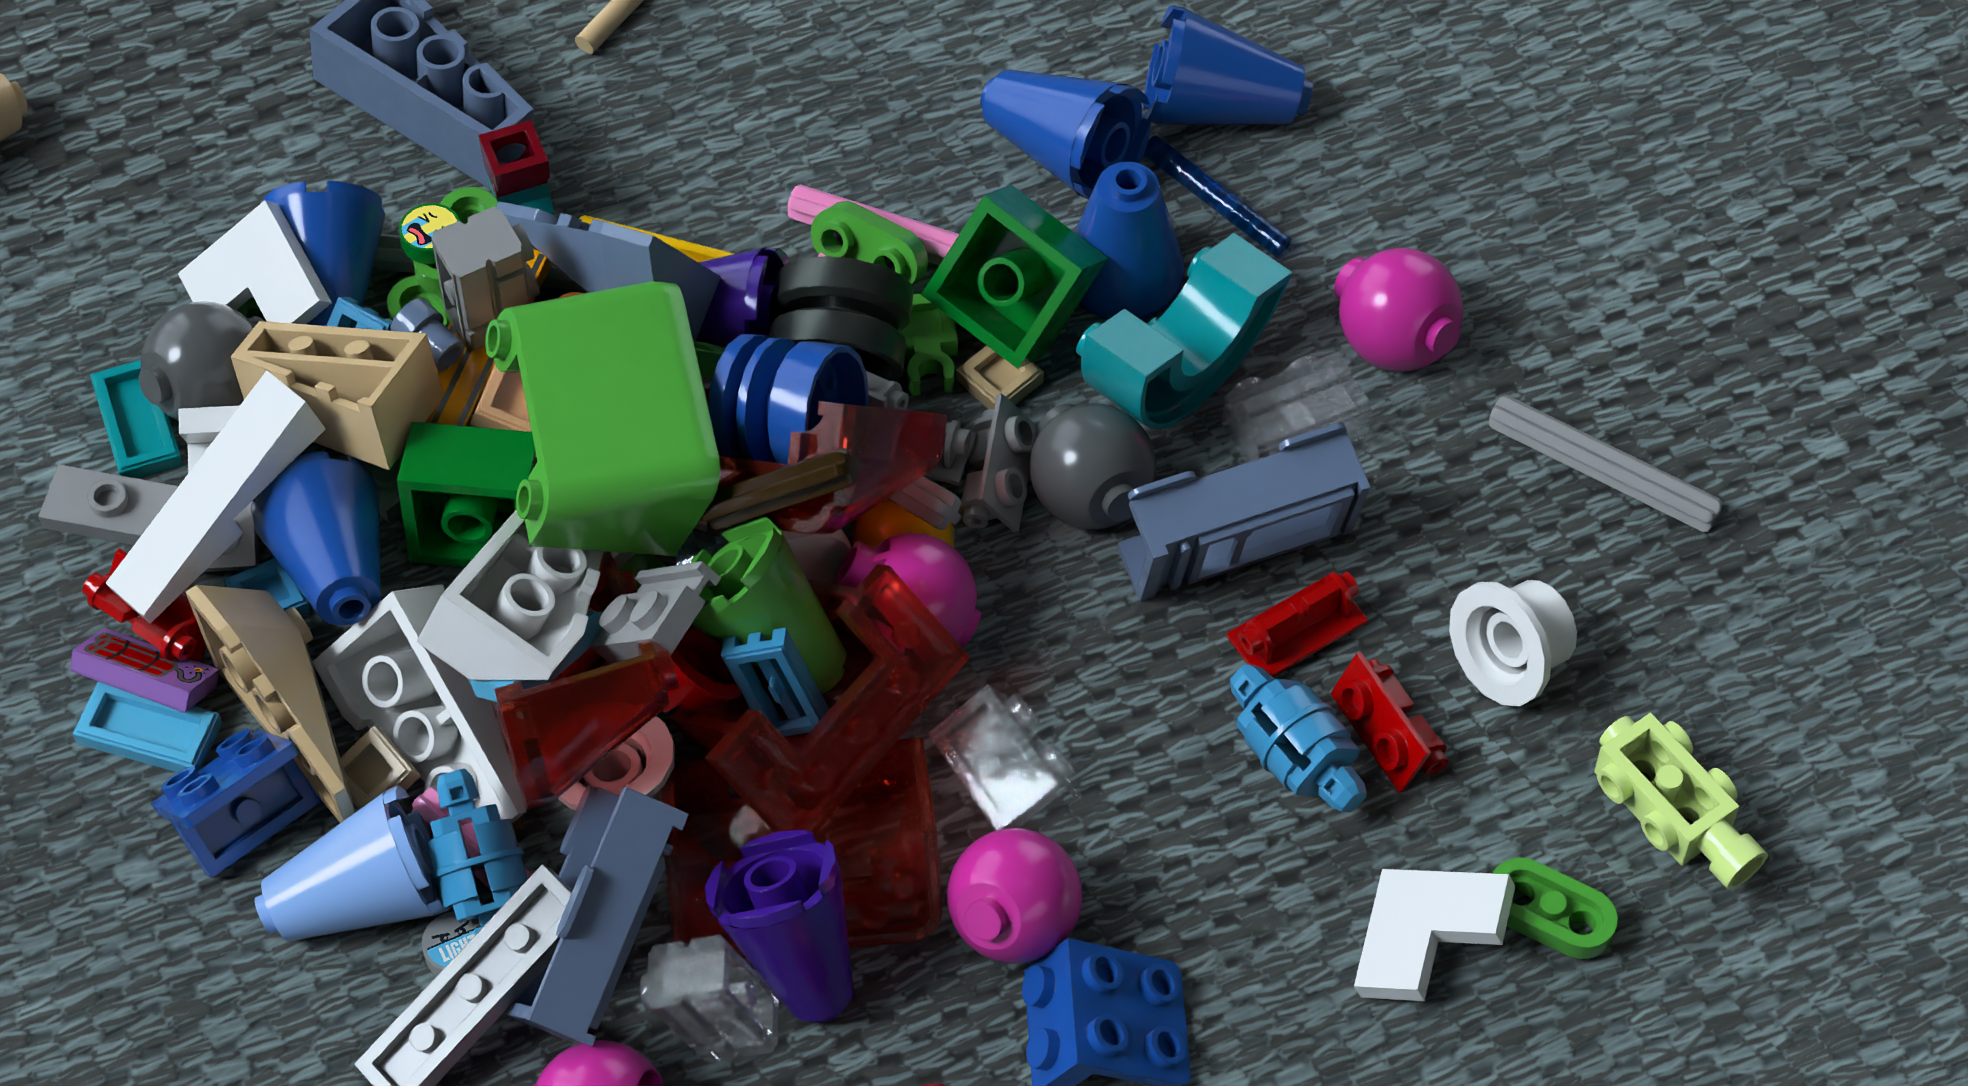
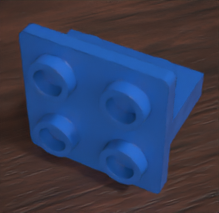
(236, 798)

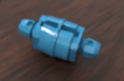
(1297, 738)
(450, 856)

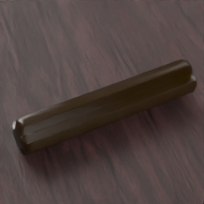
(782, 488)

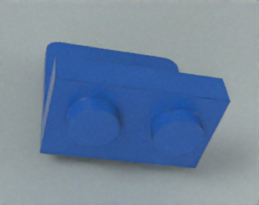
(1105, 1017)

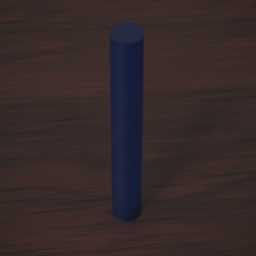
(1217, 196)

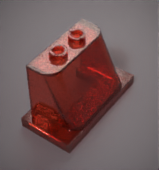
(892, 672)

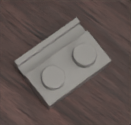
(657, 612)

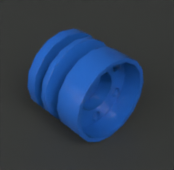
(774, 388)

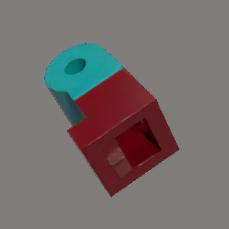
(523, 179)

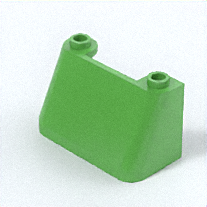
(611, 419)

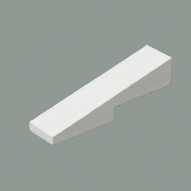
(198, 518)

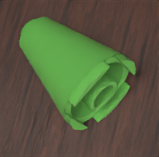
(768, 591)

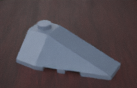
(614, 256)

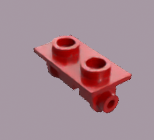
(1300, 624)
(172, 632)
(1377, 710)

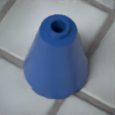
(1220, 77)
(1068, 123)
(1134, 230)
(337, 234)
(325, 533)

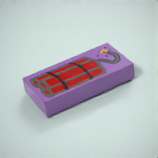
(143, 670)

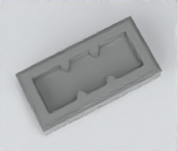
(102, 504)

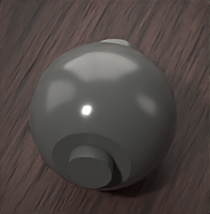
(190, 360)
(1089, 463)

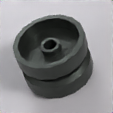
(848, 306)

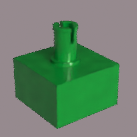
(1014, 276)
(459, 488)

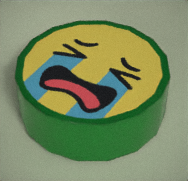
(418, 227)

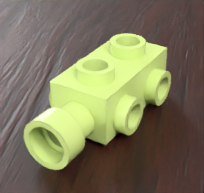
(1677, 791)

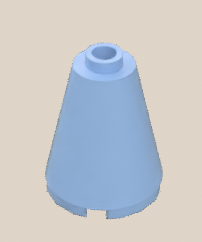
(355, 875)

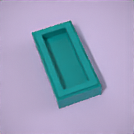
(135, 427)

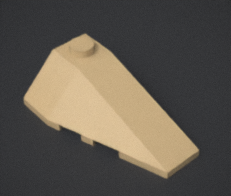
(270, 670)

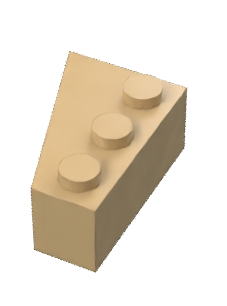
(354, 379)

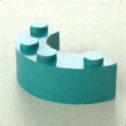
(1179, 360)

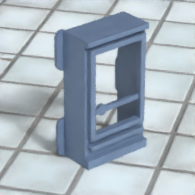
(1244, 512)
(613, 876)

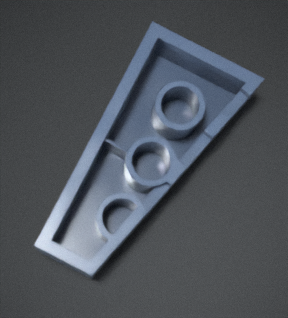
(416, 79)

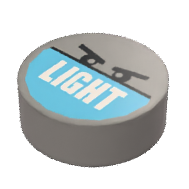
(445, 939)

